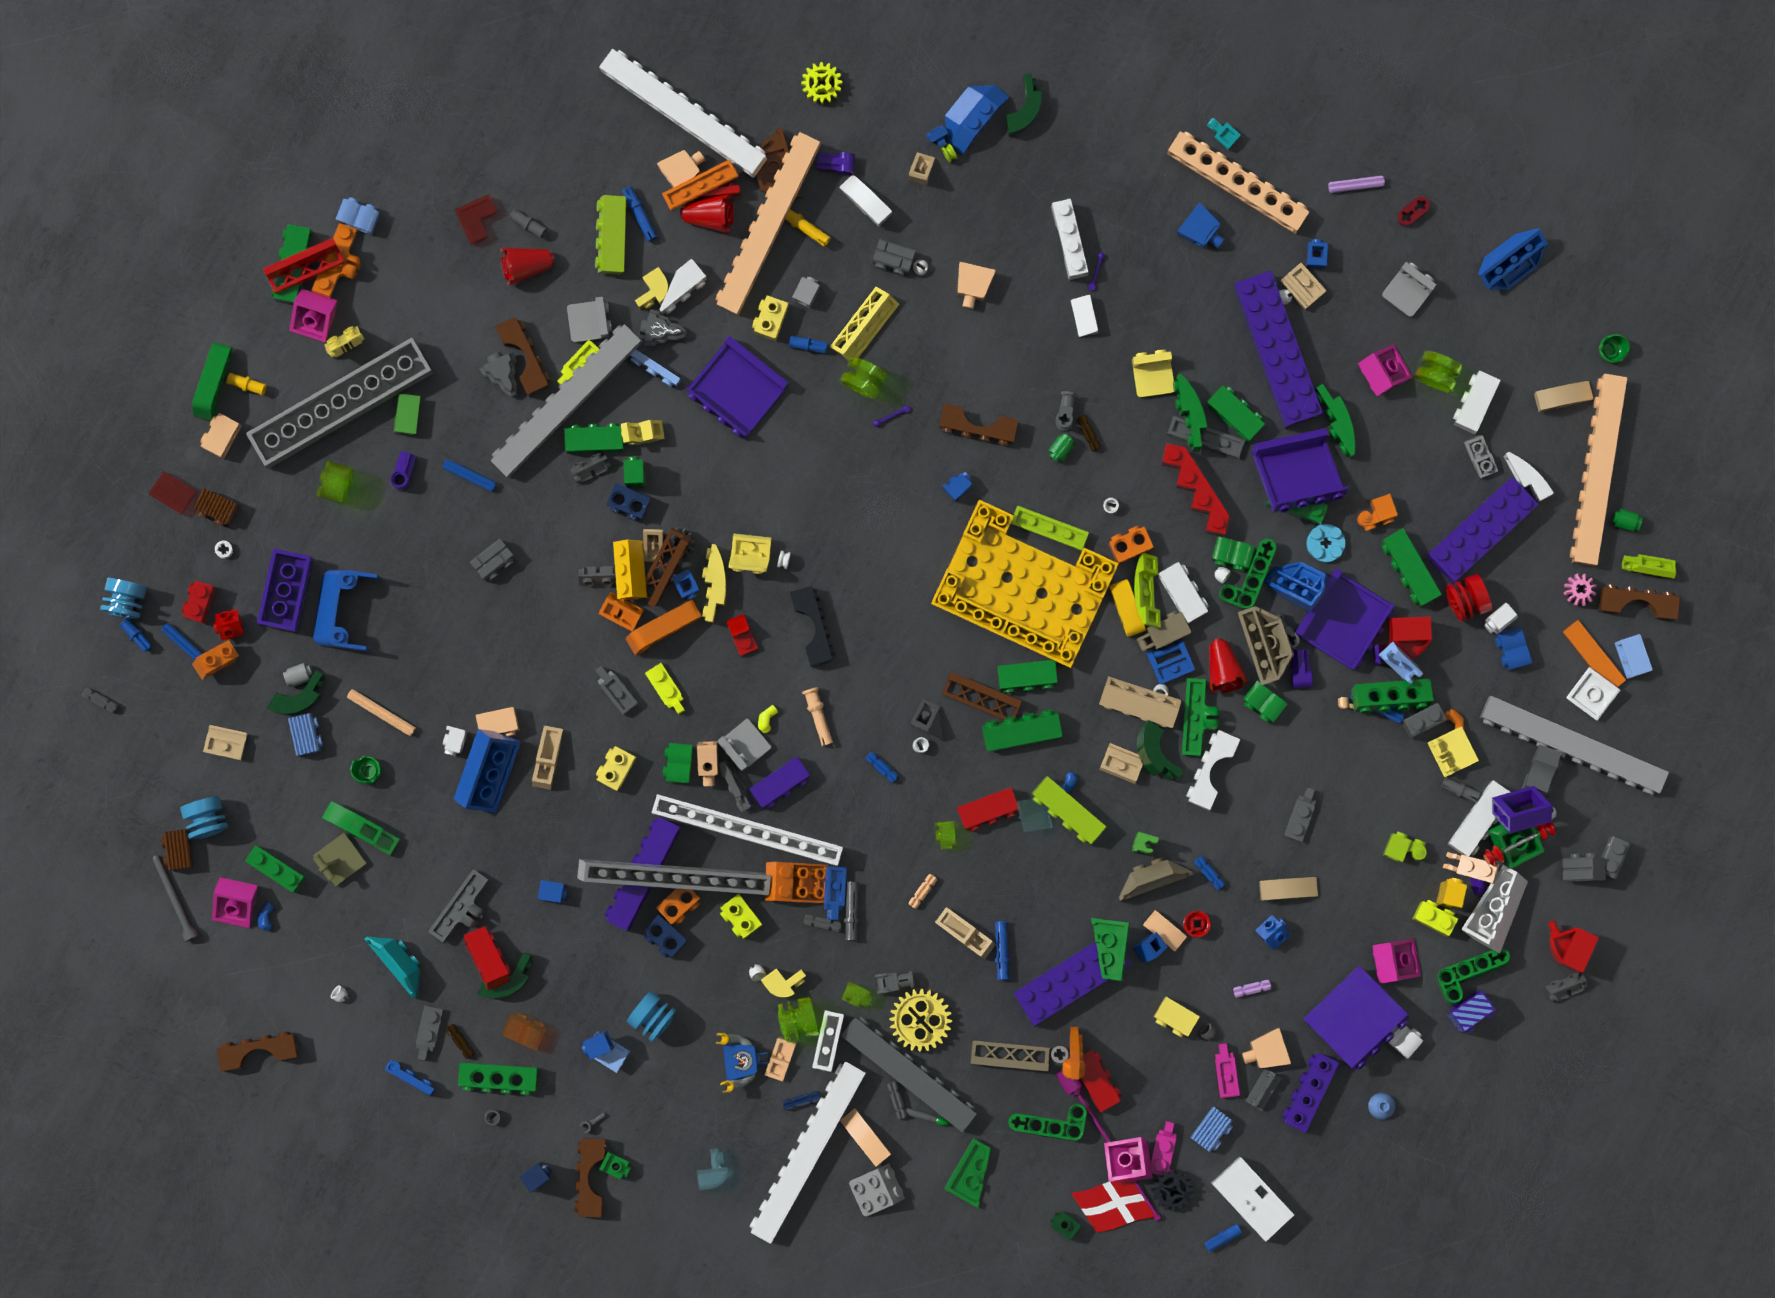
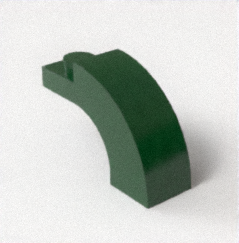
(1025, 117)
(301, 702)
(1151, 755)
(516, 981)

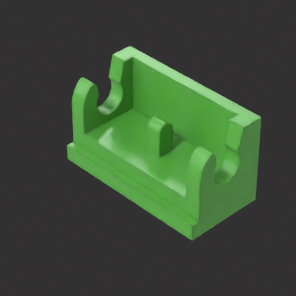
(406, 414)
(1141, 842)

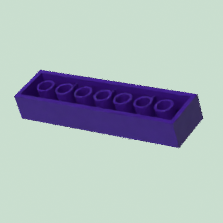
(1277, 349)

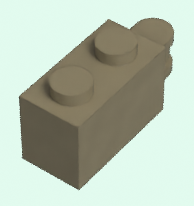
(1171, 630)

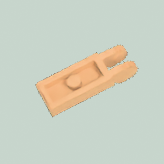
(1473, 868)

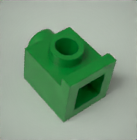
(608, 1162)

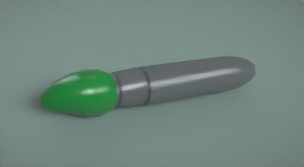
(927, 1117)

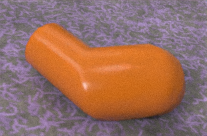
(1455, 717)

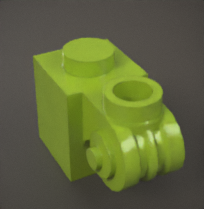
(1399, 845)

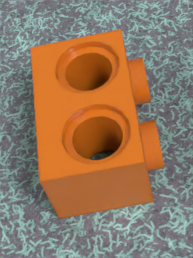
(1133, 550)
(621, 611)
(215, 660)
(674, 899)

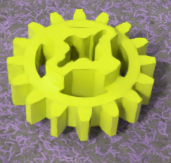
(816, 89)

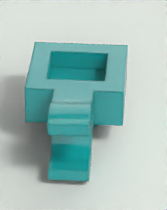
(1225, 134)

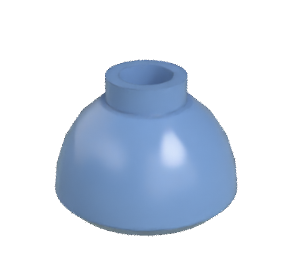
(1381, 1106)

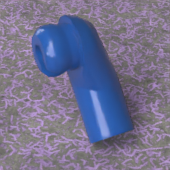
(1070, 783)
(263, 919)

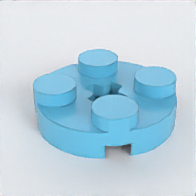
(1318, 551)

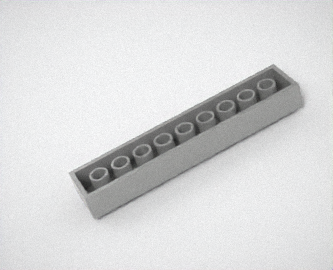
(339, 403)

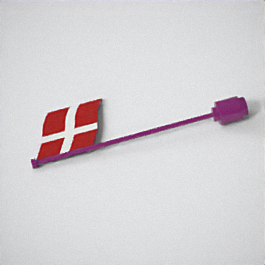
(1111, 1202)

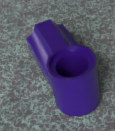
(841, 162)
(403, 469)
(1301, 674)

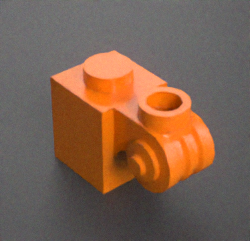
(1383, 511)

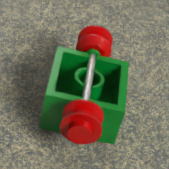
(1517, 847)

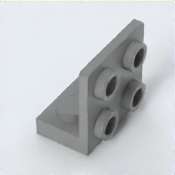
(744, 744)

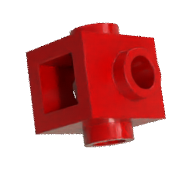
(228, 624)

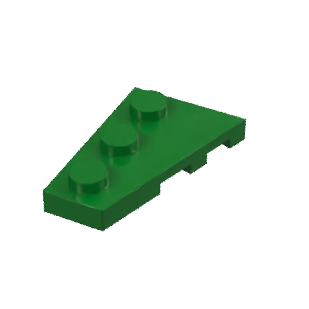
(1112, 947)
(968, 1175)

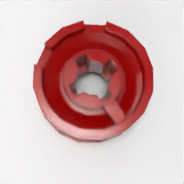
(1204, 920)

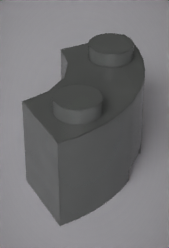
(1544, 765)

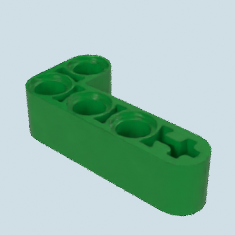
(211, 380)
(1252, 573)
(1475, 972)
(1047, 1122)

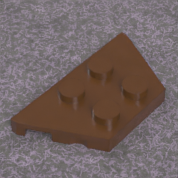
(774, 149)

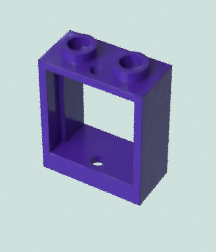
(1513, 822)

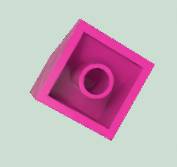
(312, 315)
(1385, 370)
(234, 902)
(1396, 961)
(1128, 1160)

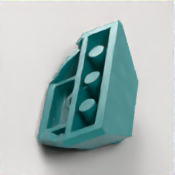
(398, 961)

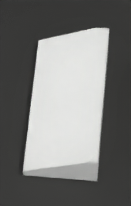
(1084, 316)

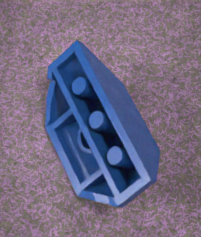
(972, 114)
(1513, 260)
(1298, 584)

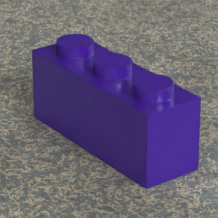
(780, 783)

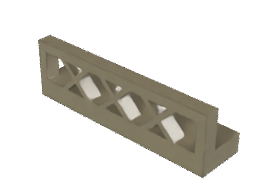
(1010, 1063)

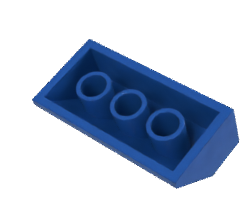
(486, 771)

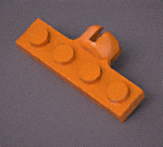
(327, 281)
(1074, 1066)

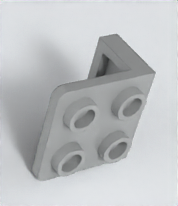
(1409, 289)
(589, 320)
(876, 1190)

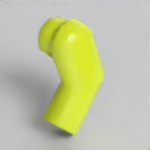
(764, 719)

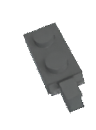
(616, 691)
(735, 784)
(1300, 816)
(428, 1030)

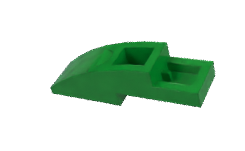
(1190, 406)
(1342, 427)
(360, 828)

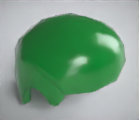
(1614, 348)
(366, 770)

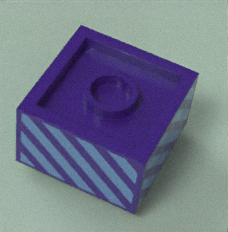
(1471, 1012)

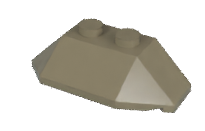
(1267, 643)
(1152, 877)

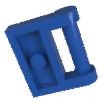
(1174, 667)

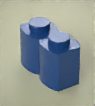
(1513, 648)

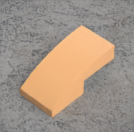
(1167, 931)
(780, 1059)

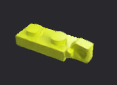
(577, 360)
(665, 687)

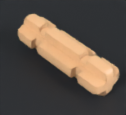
(922, 891)

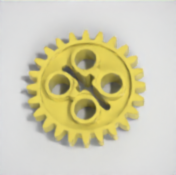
(907, 1032)

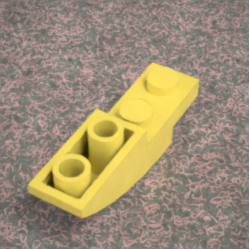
(714, 575)

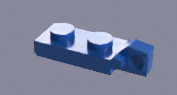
(834, 891)
(409, 1077)

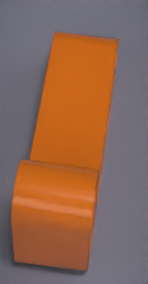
(663, 626)

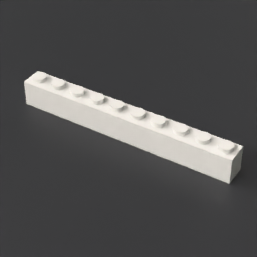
(683, 113)
(747, 830)
(810, 1148)

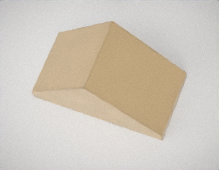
(921, 169)
(652, 542)

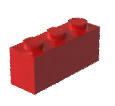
(988, 809)
(487, 958)
(1097, 1082)

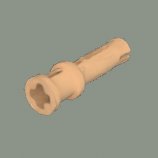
(815, 707)

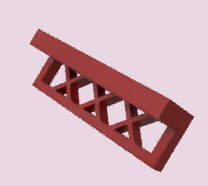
(300, 259)

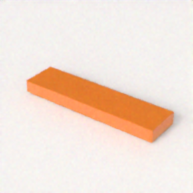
(700, 185)
(1592, 653)

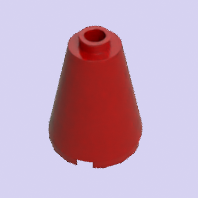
(710, 213)
(524, 263)
(1224, 668)

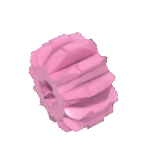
(1587, 589)

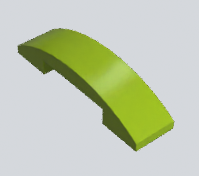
(1144, 590)

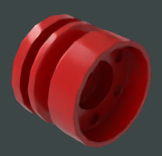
(1463, 599)

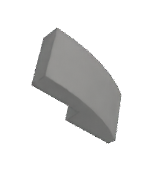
(1480, 456)

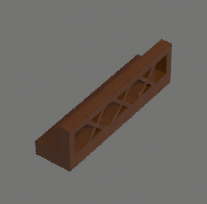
(671, 565)
(984, 690)

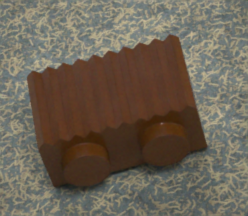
(217, 507)
(178, 850)

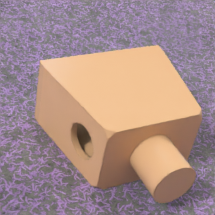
(680, 167)
(973, 283)
(708, 753)
(1268, 1050)

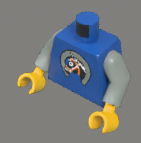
(740, 1060)

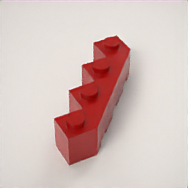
(1192, 479)

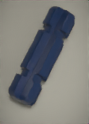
(801, 1100)

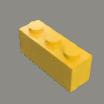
(630, 569)
(1451, 893)

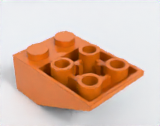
(796, 882)

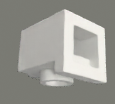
(454, 740)

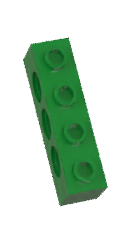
(1420, 688)
(528, 1074)

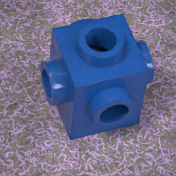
(1273, 932)

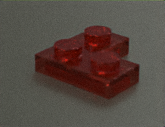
(470, 217)

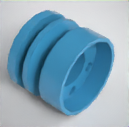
(123, 598)
(204, 817)
(651, 1016)

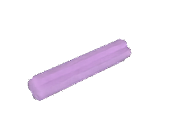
(1356, 184)

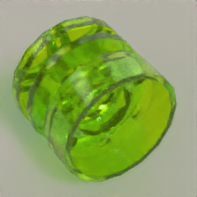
(798, 1019)

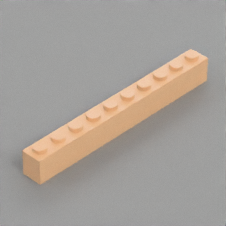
(768, 224)
(1599, 470)

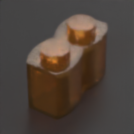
(523, 1031)

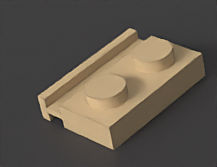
(1303, 286)
(225, 742)
(1121, 763)

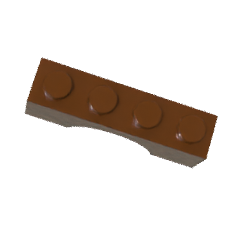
(512, 335)
(1001, 430)
(1663, 606)
(233, 1056)
(589, 1202)

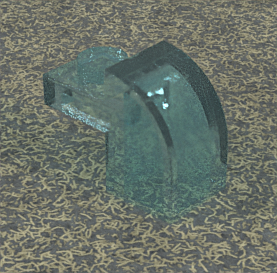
(713, 1177)

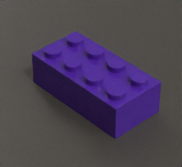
(285, 590)

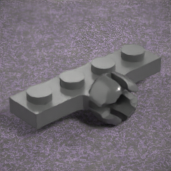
(461, 907)

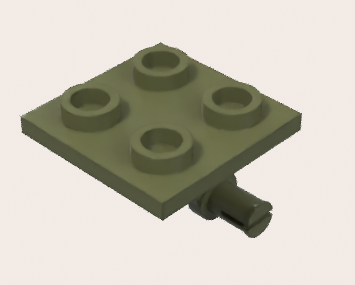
(339, 859)

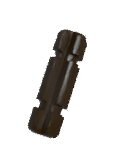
(1088, 433)
(460, 1041)

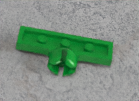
(1197, 717)

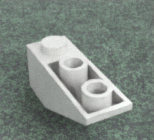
(684, 282)

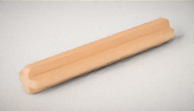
(381, 712)

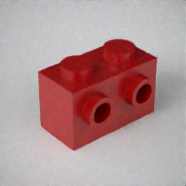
(199, 602)

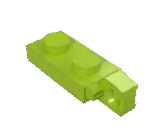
(1650, 565)

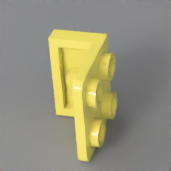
(1153, 373)
(750, 553)

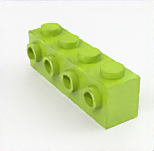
(611, 234)
(1069, 810)

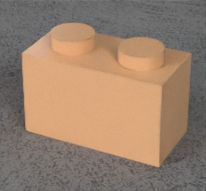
(220, 436)
(500, 721)

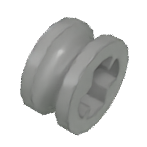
(1063, 1049)

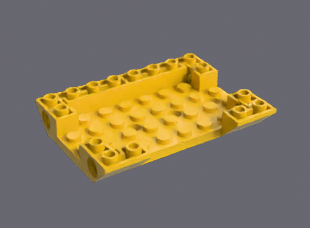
(1013, 607)

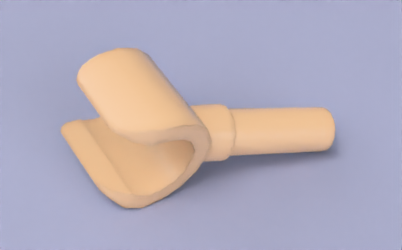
(1343, 703)

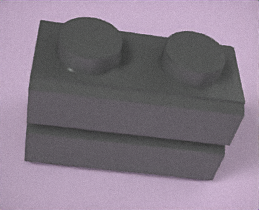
(893, 257)
(493, 560)
(1424, 720)
(1614, 856)
(1584, 868)

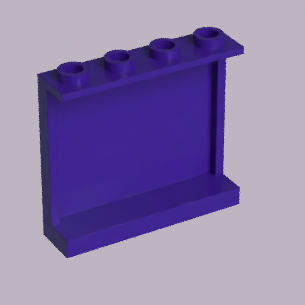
(737, 388)
(1298, 471)
(1345, 620)
(1357, 1019)

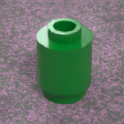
(1061, 448)
(1627, 520)

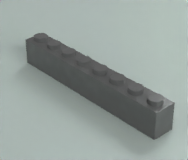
(908, 1074)

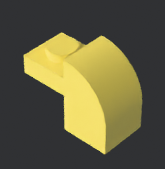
(658, 289)
(642, 432)
(779, 986)

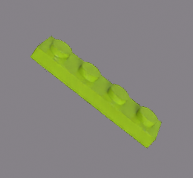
(1049, 528)

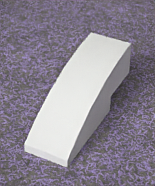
(866, 200)
(1528, 476)

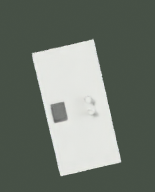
(1252, 1199)

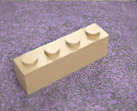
(1140, 702)

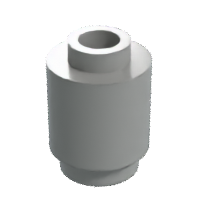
(298, 675)

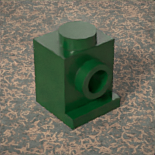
(1068, 1232)

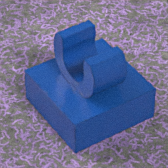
(937, 136)

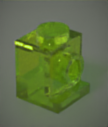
(945, 834)
(857, 995)

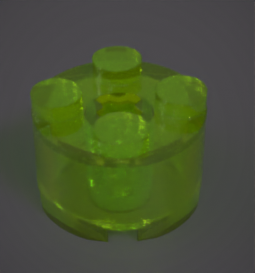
(335, 482)

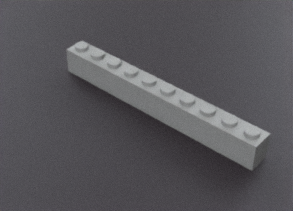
(566, 400)
(1572, 744)
(673, 877)

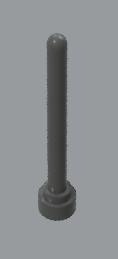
(189, 932)

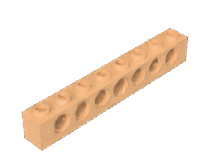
(1242, 192)

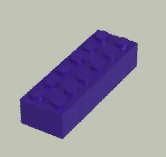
(1482, 530)
(654, 851)
(1062, 984)

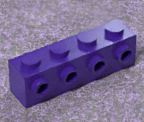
(1311, 1092)

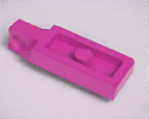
(1226, 1072)
(1163, 1149)

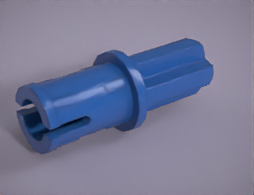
(808, 344)
(135, 635)
(1223, 1238)

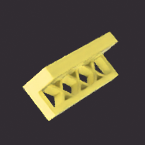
(867, 326)

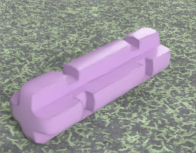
(1251, 988)

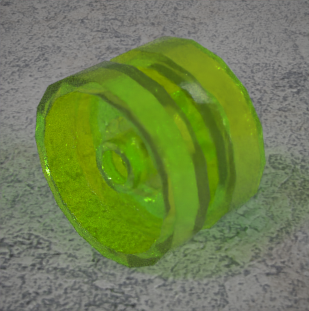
(1438, 371)
(863, 377)

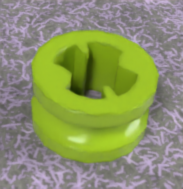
(949, 153)

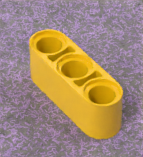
(1126, 607)

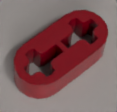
(1415, 214)

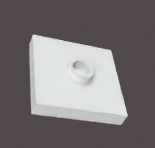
(1593, 693)

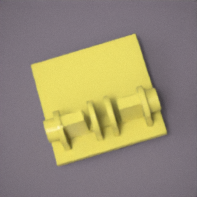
(334, 344)
(1453, 751)

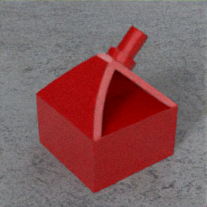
(1410, 634)
(1571, 947)

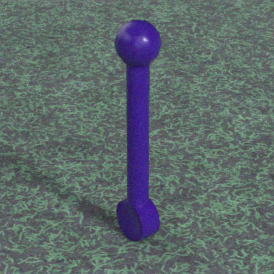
(1092, 286)
(905, 409)

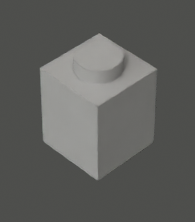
(806, 291)

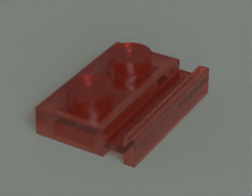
(172, 492)

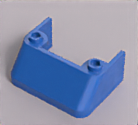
(325, 632)

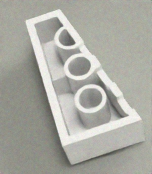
(1496, 909)

